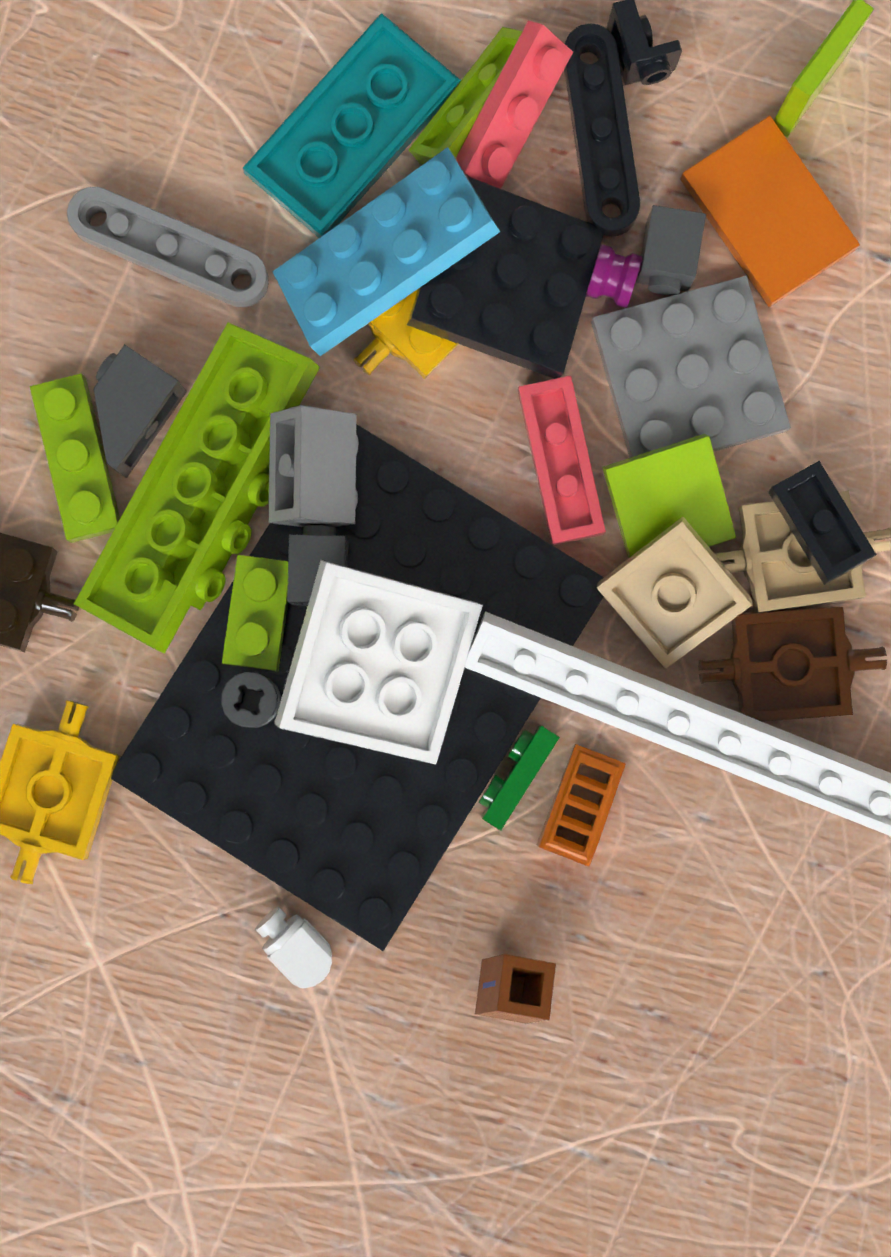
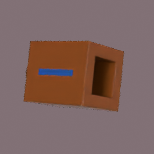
(515, 989)

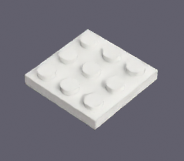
(377, 663)

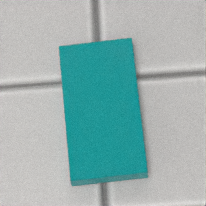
(351, 126)

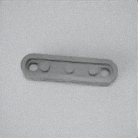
(167, 246)

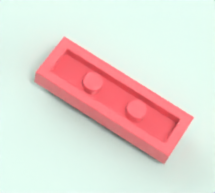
(514, 105)
(561, 460)

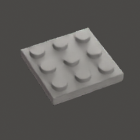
(691, 369)

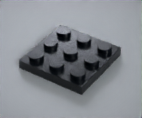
(518, 289)

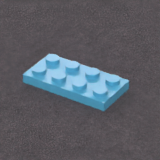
(385, 252)

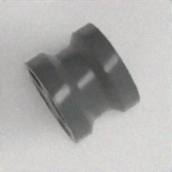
(263, 702)

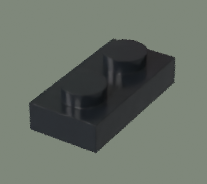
(821, 522)

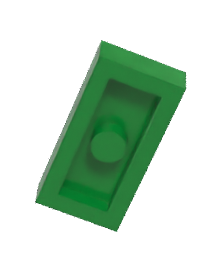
(504, 795)

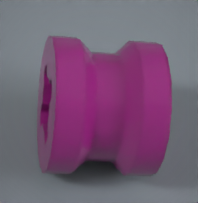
(614, 275)

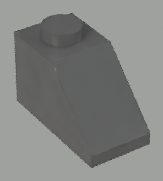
(132, 406)

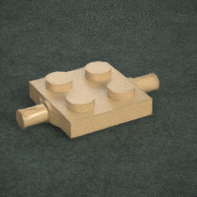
(779, 567)

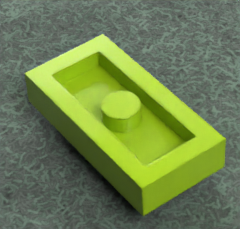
(257, 613)

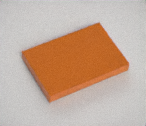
(769, 211)

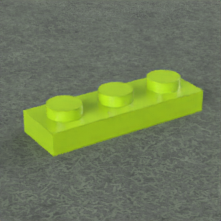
(459, 112)
(75, 457)

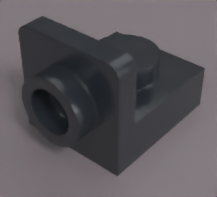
(634, 44)

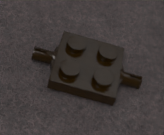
(26, 590)

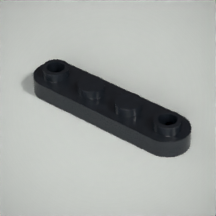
(601, 130)

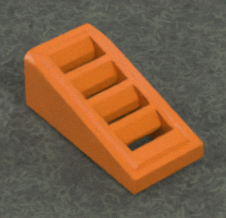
(581, 853)

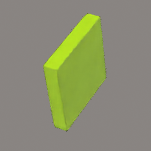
(822, 66)
(669, 484)

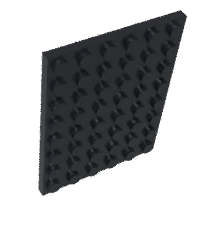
(335, 818)

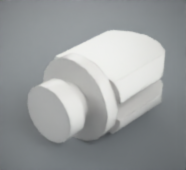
(295, 948)

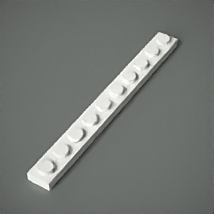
(682, 721)

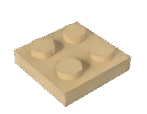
(674, 593)

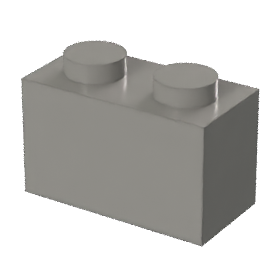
(312, 467)

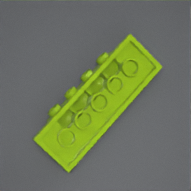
(197, 491)

